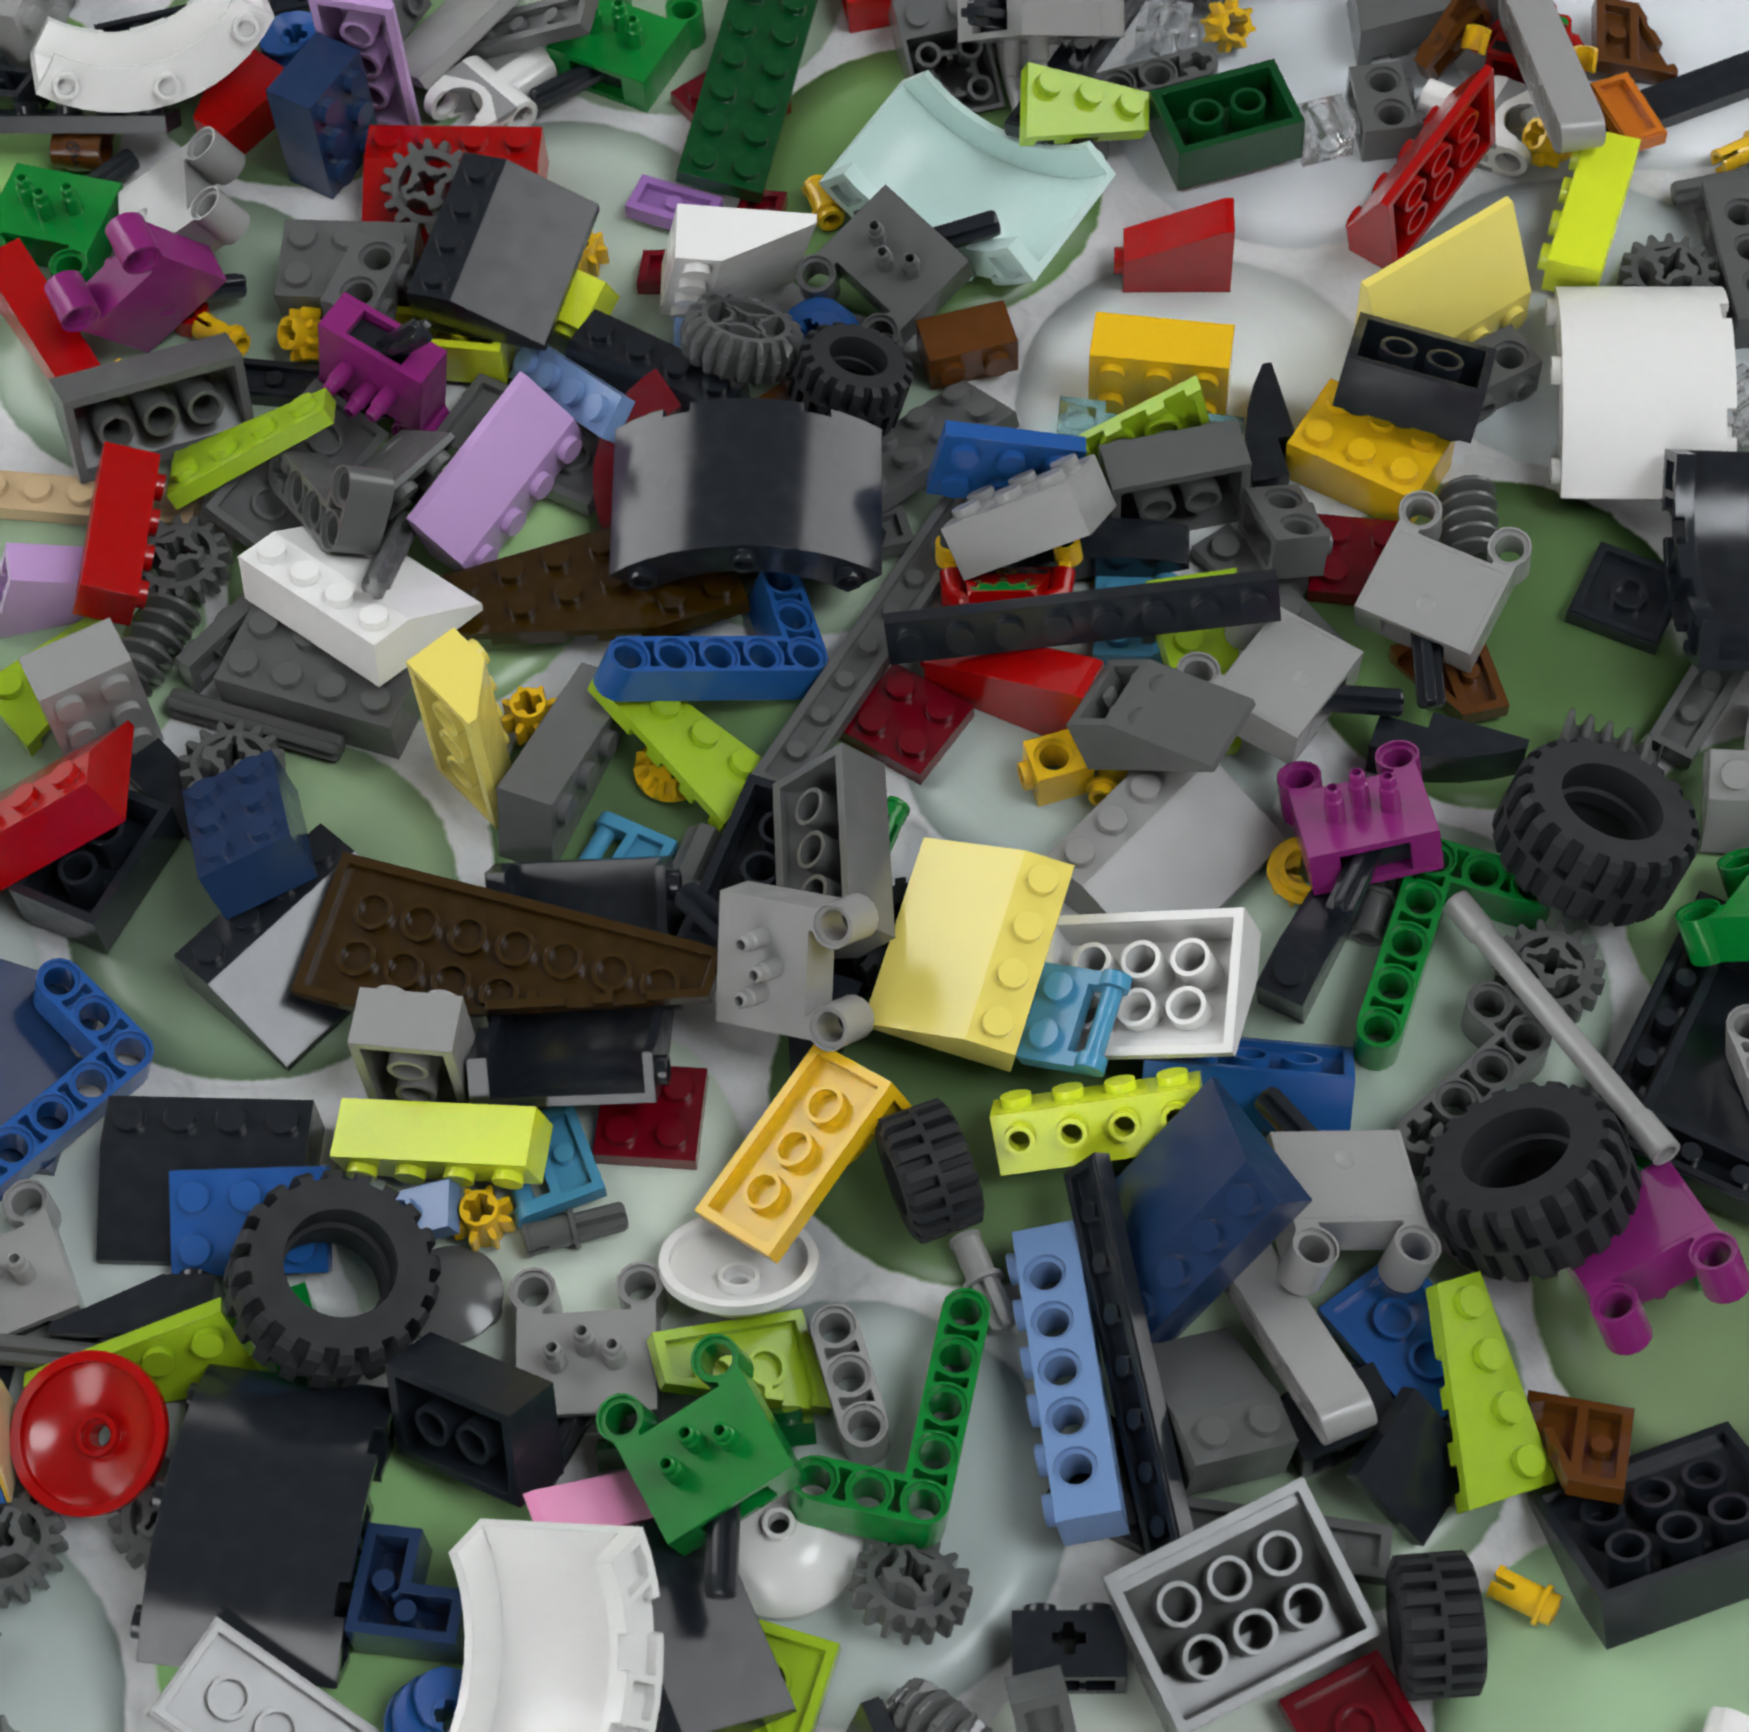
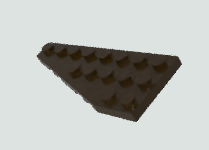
(569, 593)
(489, 947)

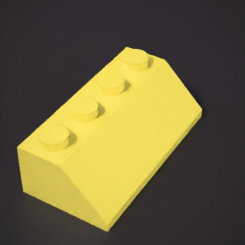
(462, 718)

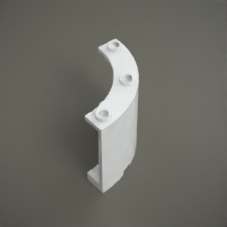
(149, 62)
(1636, 379)
(557, 1628)

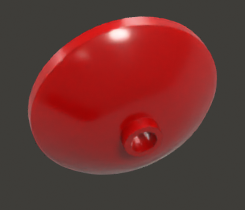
(59, 1428)

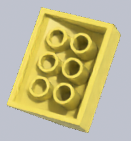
(1458, 282)
(969, 949)

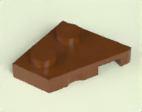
(1444, 41)
(1627, 42)
(1468, 695)
(1585, 1443)

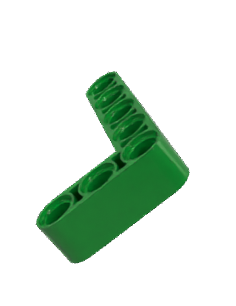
(1417, 934)
(932, 1440)

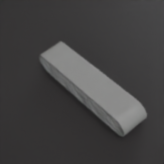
(1553, 74)
(1301, 1352)

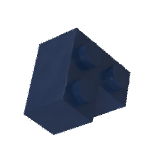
(394, 1608)

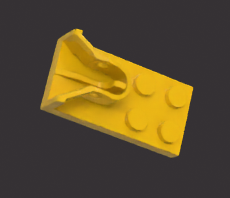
(798, 1151)

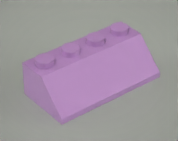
(375, 31)
(496, 477)

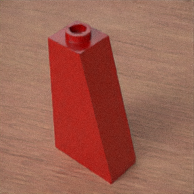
(33, 318)
(1024, 687)

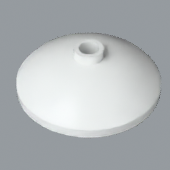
(730, 1279)
(793, 1570)

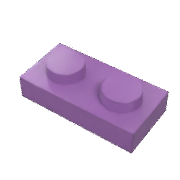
(656, 201)

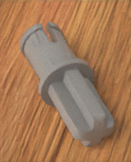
(983, 1277)

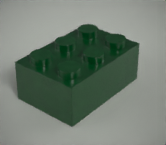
(1226, 124)

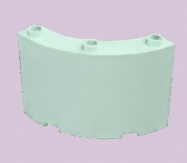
(961, 165)

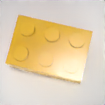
(1147, 355)
(1364, 458)

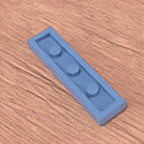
(576, 390)

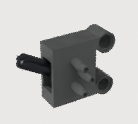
(896, 262)

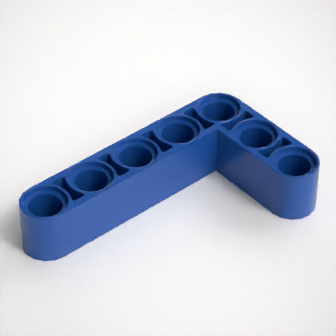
(769, 666)
(97, 1069)

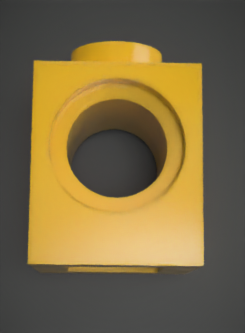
(1053, 785)

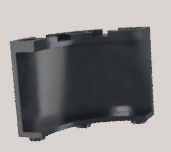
(747, 493)
(1709, 554)
(583, 1053)
(264, 1518)

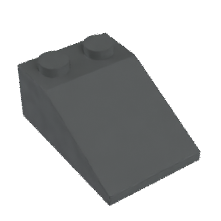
(1222, 1412)

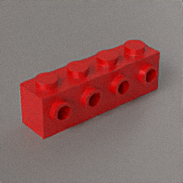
(118, 534)

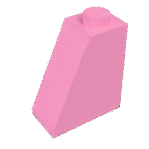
(595, 1500)

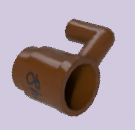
(81, 151)

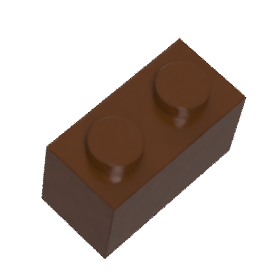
(967, 344)

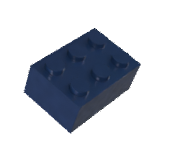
(322, 114)
(248, 834)

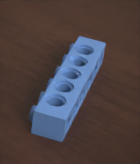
(1096, 1506)

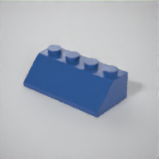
(1311, 1075)

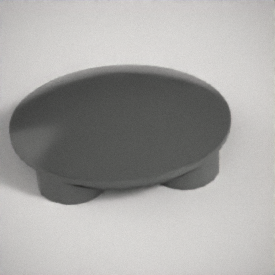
(467, 1297)

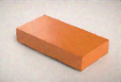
(1628, 111)

